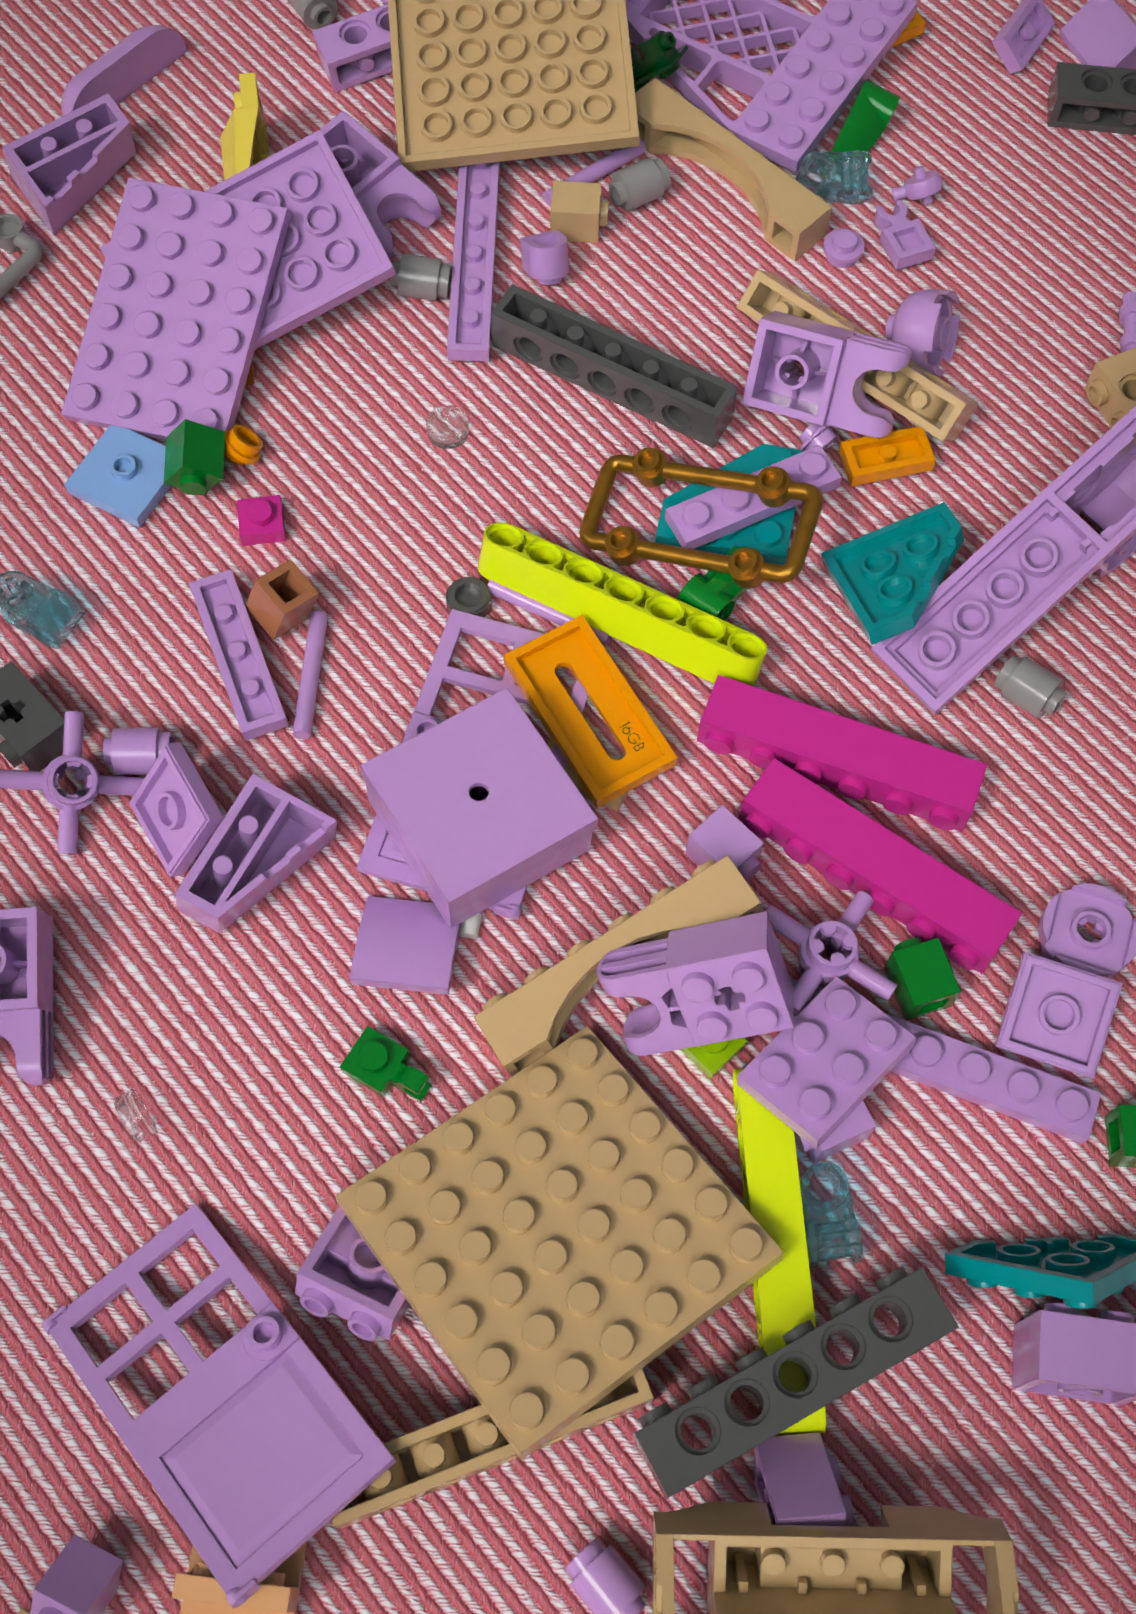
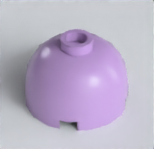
(926, 327)

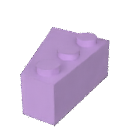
(252, 853)

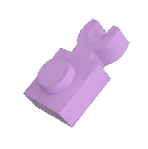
(903, 240)

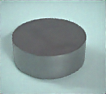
(469, 596)

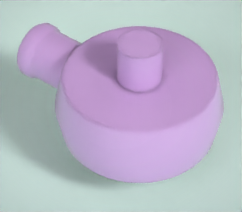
(919, 186)

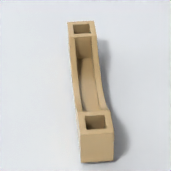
(788, 211)
(533, 1016)

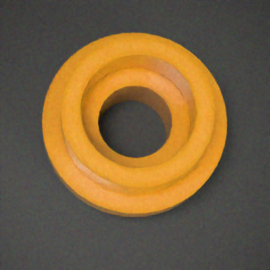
(242, 445)

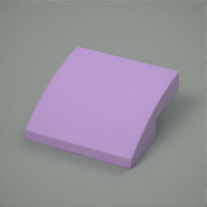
(404, 947)

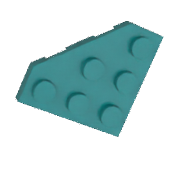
(767, 536)
(895, 570)
(1050, 1267)

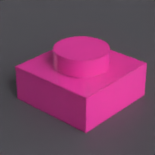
(261, 520)

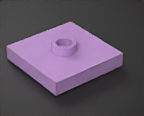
(175, 809)
(1058, 1014)

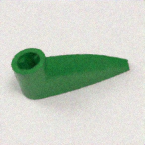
(866, 119)

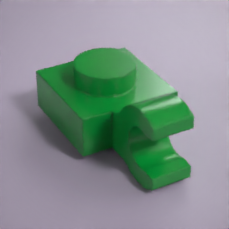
(381, 1063)

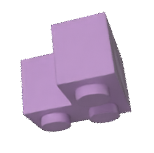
(801, 1482)

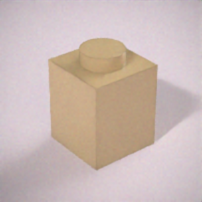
(578, 210)

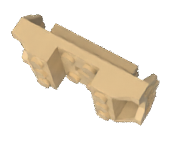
(832, 1568)

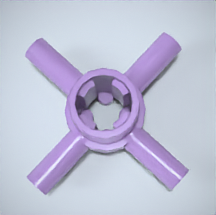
(84, 771)
(836, 938)

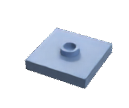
(121, 475)

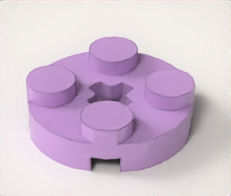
(1110, 918)

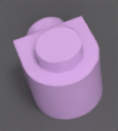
(545, 256)

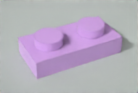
(1023, 34)

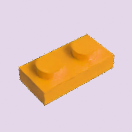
(886, 457)

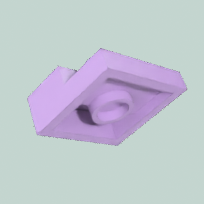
(349, 1282)

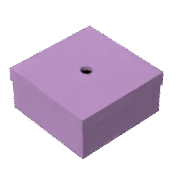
(479, 806)

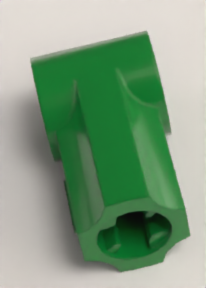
(713, 592)

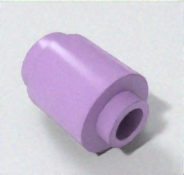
(134, 749)
(605, 1580)

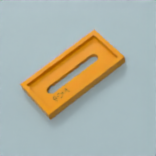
(580, 650)

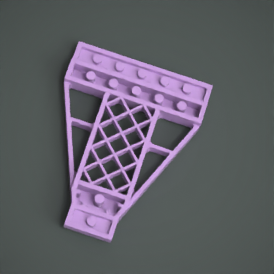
(808, 82)

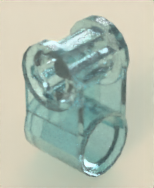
(842, 176)
(38, 609)
(830, 1218)

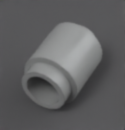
(316, 12)
(639, 183)
(422, 277)
(1030, 686)

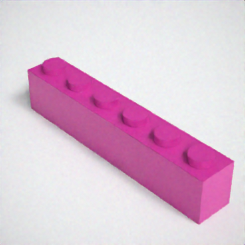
(842, 753)
(872, 859)

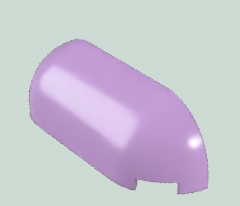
(124, 67)

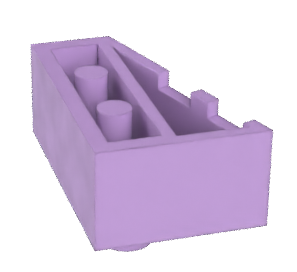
(70, 159)

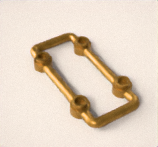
(745, 564)

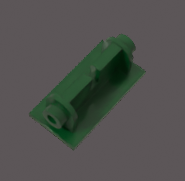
(659, 58)

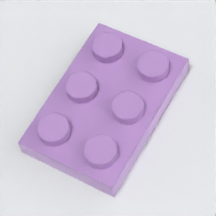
(826, 1062)

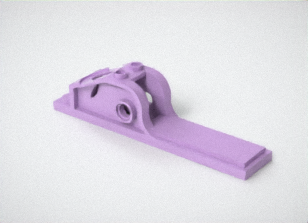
(1022, 572)

